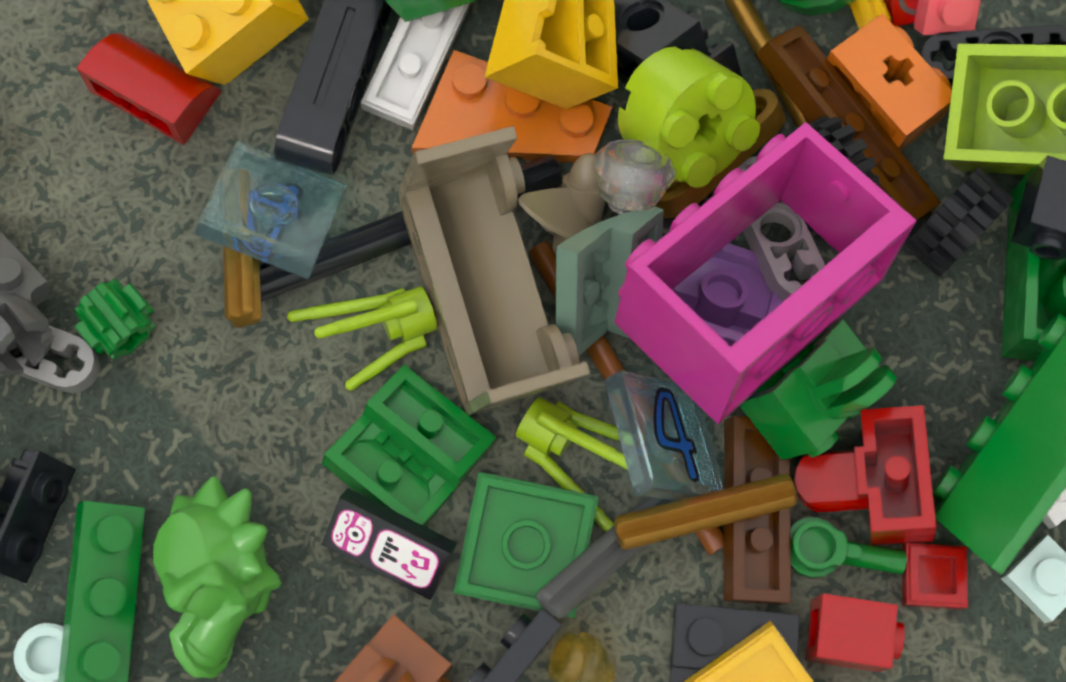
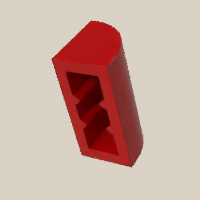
(147, 86)

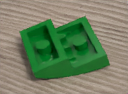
(409, 448)

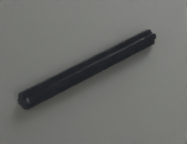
(382, 237)

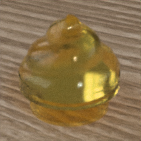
(580, 660)

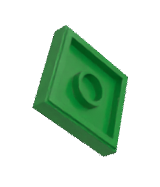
(521, 539)

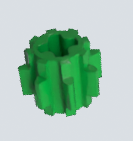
(114, 319)

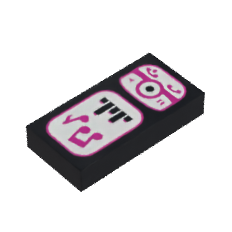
(389, 543)

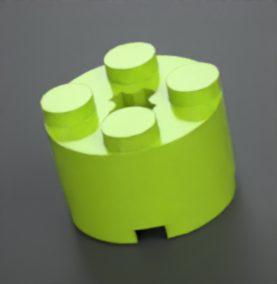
(690, 111)

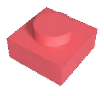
(946, 16)

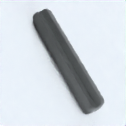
(589, 570)

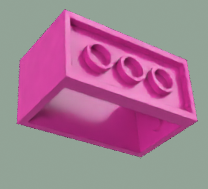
(831, 199)

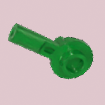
(821, 548)

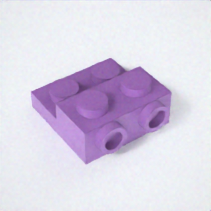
(729, 293)

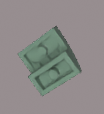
(594, 269)

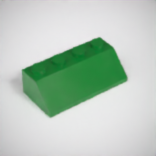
(1013, 460)

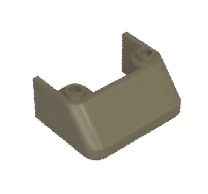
(478, 273)

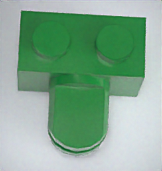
(818, 392)

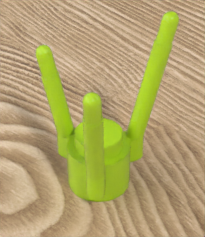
(401, 312)
(552, 429)

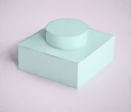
(1040, 579)

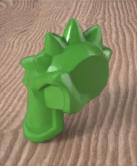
(213, 573)

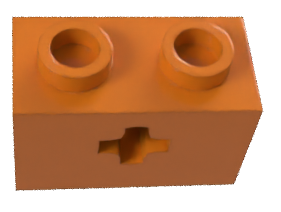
(886, 54)

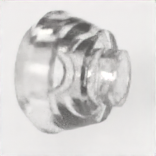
(632, 175)

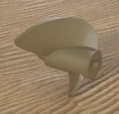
(569, 207)

